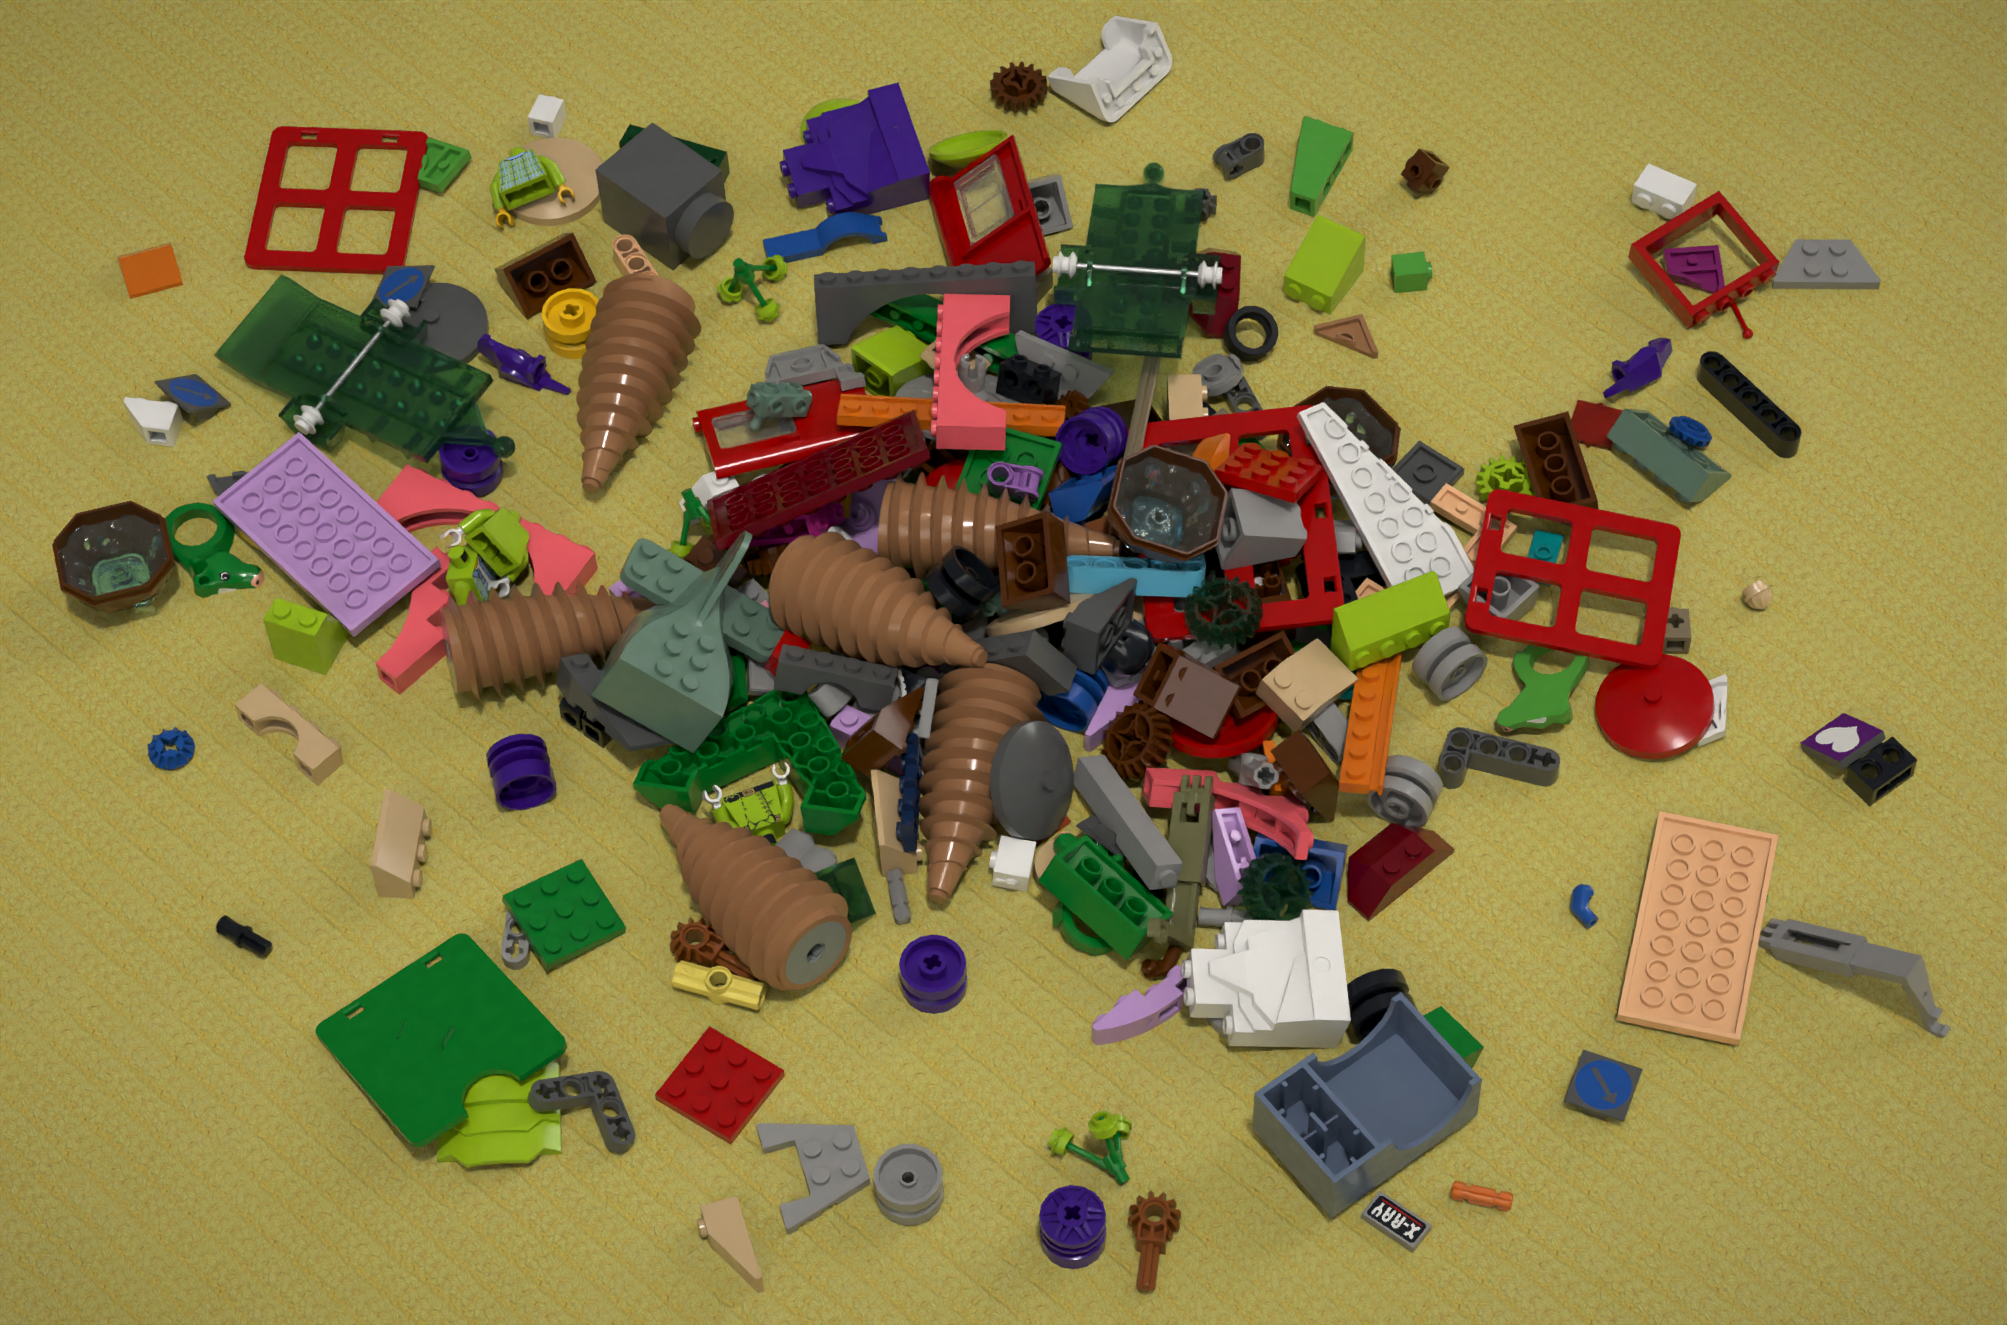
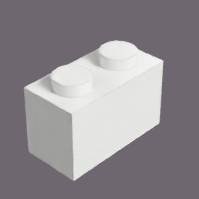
(1663, 192)

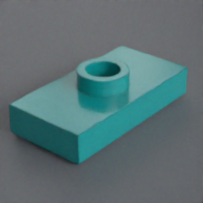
(1545, 547)

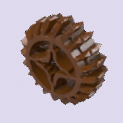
(1137, 740)

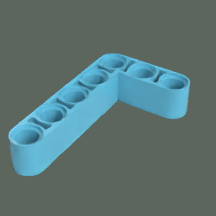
(1153, 577)

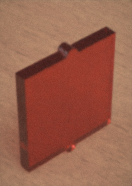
(1593, 424)

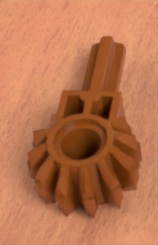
(708, 953)
(1152, 1235)

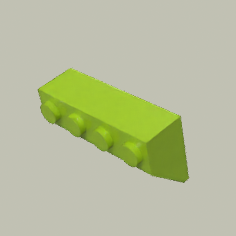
(1389, 621)

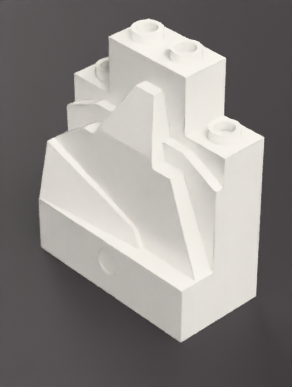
(1273, 982)

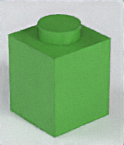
(1410, 272)

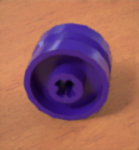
(471, 467)
(933, 974)

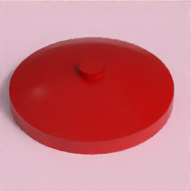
(1655, 709)
(1234, 737)

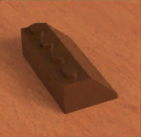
(1555, 460)

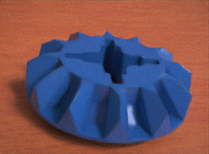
(1690, 431)
(171, 758)

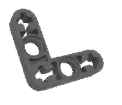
(591, 1096)

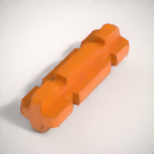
(1481, 1195)

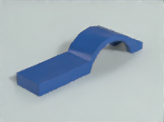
(815, 241)

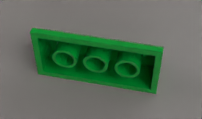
(1104, 896)

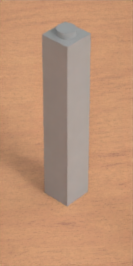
(1124, 815)

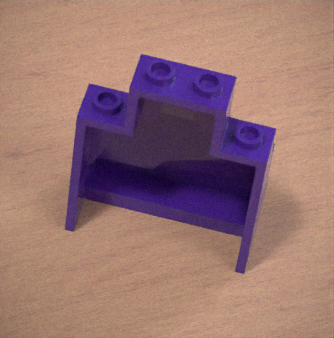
(859, 157)

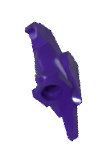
(519, 366)
(1640, 368)

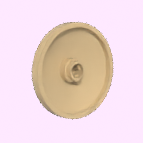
(578, 168)
(1025, 620)

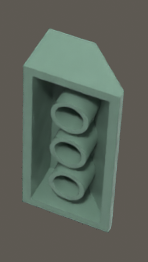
(1667, 456)

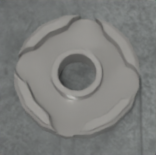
(1227, 371)

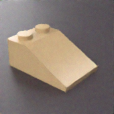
(1305, 684)

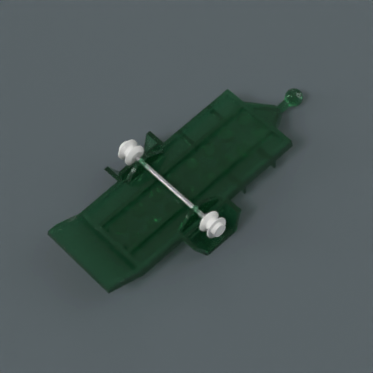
(1138, 270)
(362, 370)

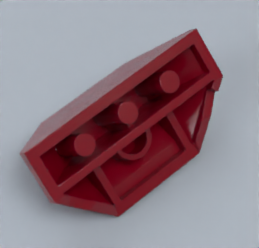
(1227, 296)
(1391, 866)

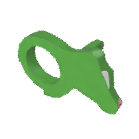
(1545, 695)

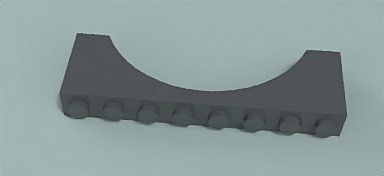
(850, 297)

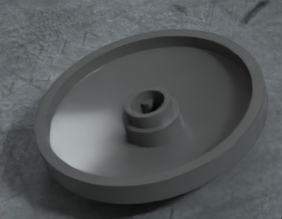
(454, 320)
(1031, 780)

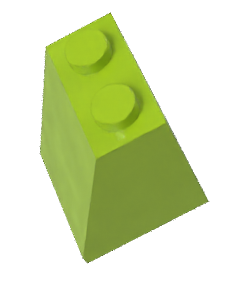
(1325, 265)
(889, 360)
(304, 635)

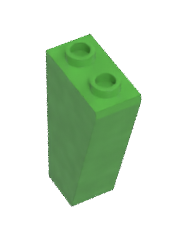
(1318, 162)

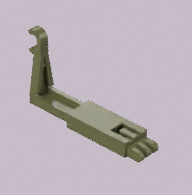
(1192, 846)

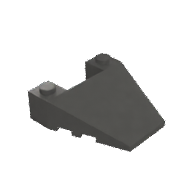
(576, 682)

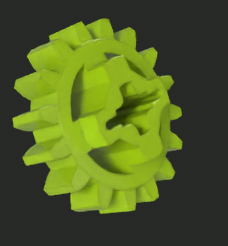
(1503, 475)

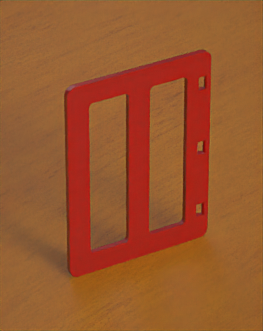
(1320, 546)

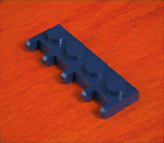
(909, 786)

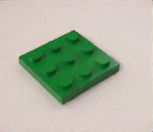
(1021, 450)
(564, 914)

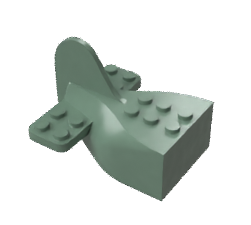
(674, 657)

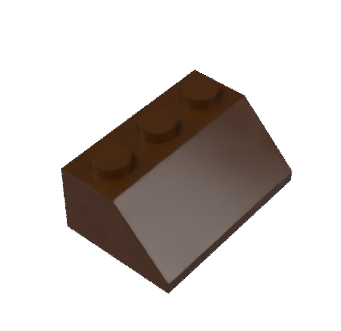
(543, 272)
(1033, 563)
(1251, 667)

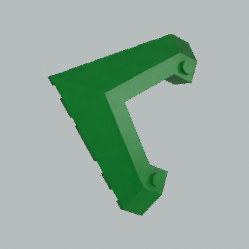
(770, 730)

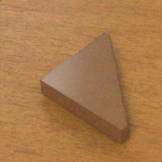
(1350, 333)

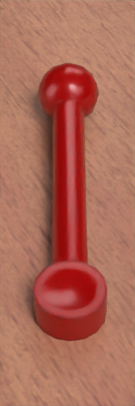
(1747, 332)

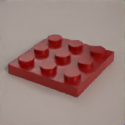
(1269, 472)
(720, 1085)

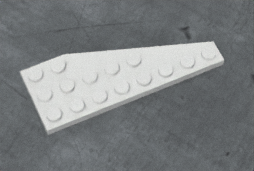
(1391, 520)

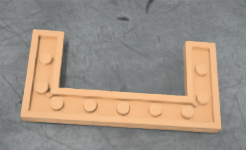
(1466, 514)

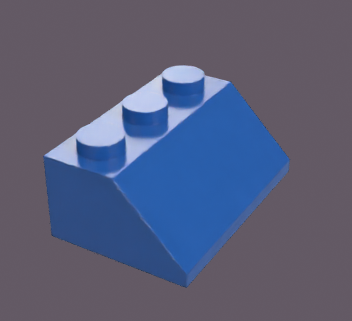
(1083, 495)
(1324, 867)

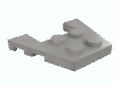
(812, 365)
(829, 1162)

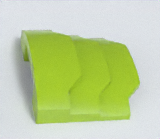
(503, 1123)

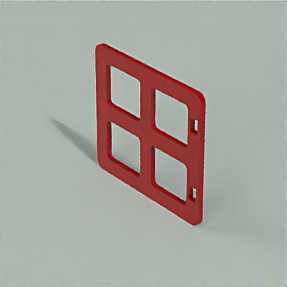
(335, 200)
(1574, 579)

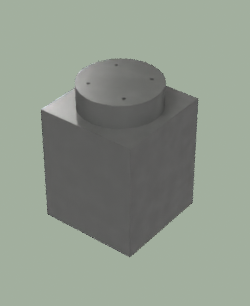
(665, 197)

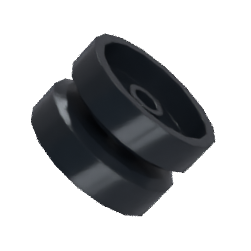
(962, 582)
(1371, 996)

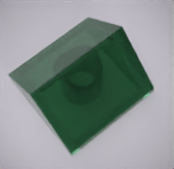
(848, 882)

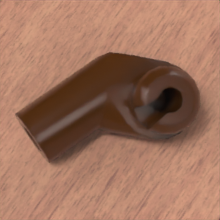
(1160, 968)

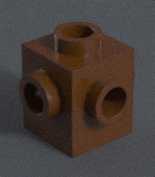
(1424, 171)

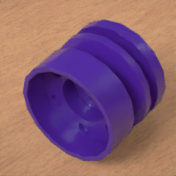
(1055, 326)
(1082, 450)
(521, 772)
(1076, 1241)

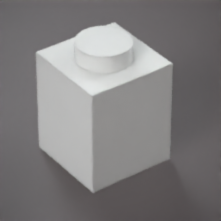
(547, 116)

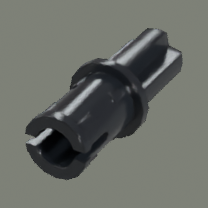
(243, 936)

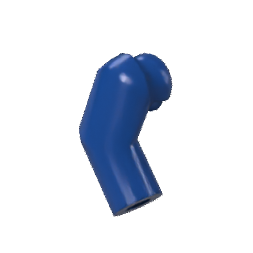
(1580, 902)

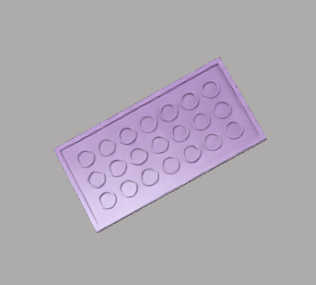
(326, 534)

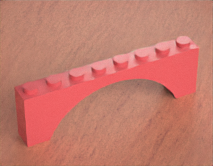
(958, 415)
(424, 501)

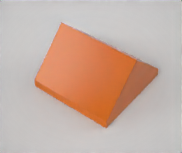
(150, 270)

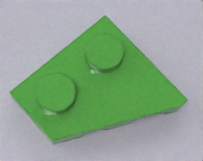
(441, 164)

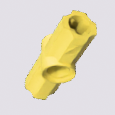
(703, 979)

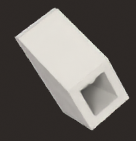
(155, 420)

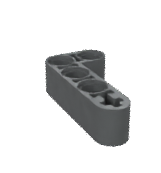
(1536, 763)

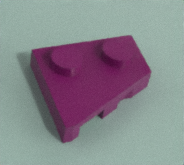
(1695, 267)

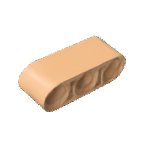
(630, 257)

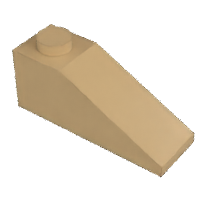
(730, 1239)

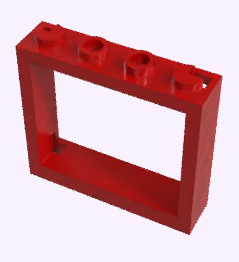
(1714, 205)

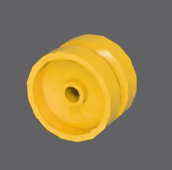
(568, 321)

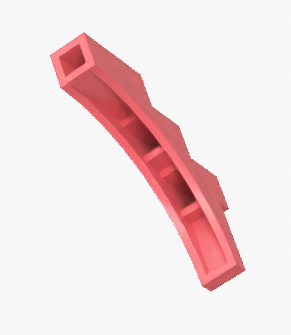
(421, 639)
(1276, 817)

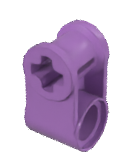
(1016, 482)

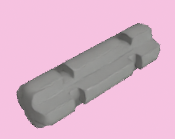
(898, 896)

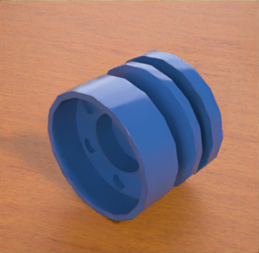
(1076, 708)

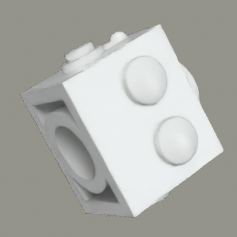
(1012, 863)

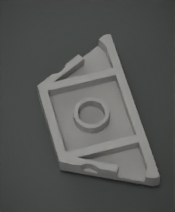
(1825, 266)
(1075, 370)

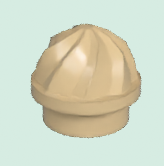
(1758, 595)

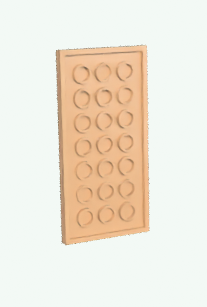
(1698, 928)

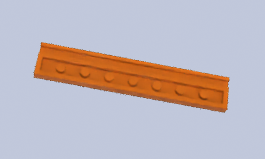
(875, 410)
(1370, 726)

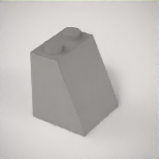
(1259, 530)

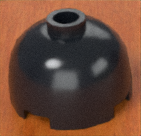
(1131, 651)

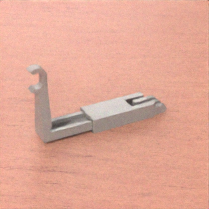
(1851, 954)

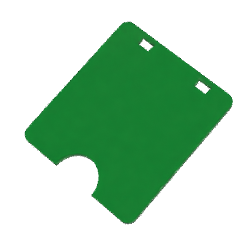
(413, 1076)

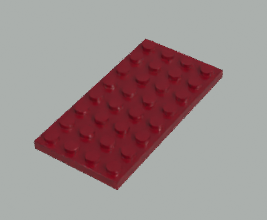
(818, 480)

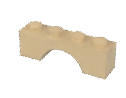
(266, 713)

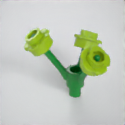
(732, 287)
(693, 510)
(1103, 1126)

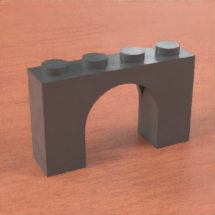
(1031, 656)

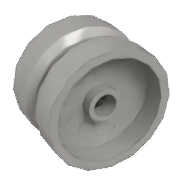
(1449, 663)
(1408, 792)
(908, 1184)

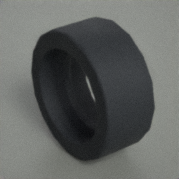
(1263, 318)

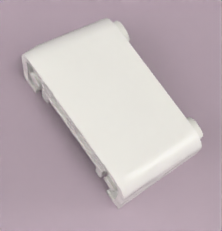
(1121, 73)

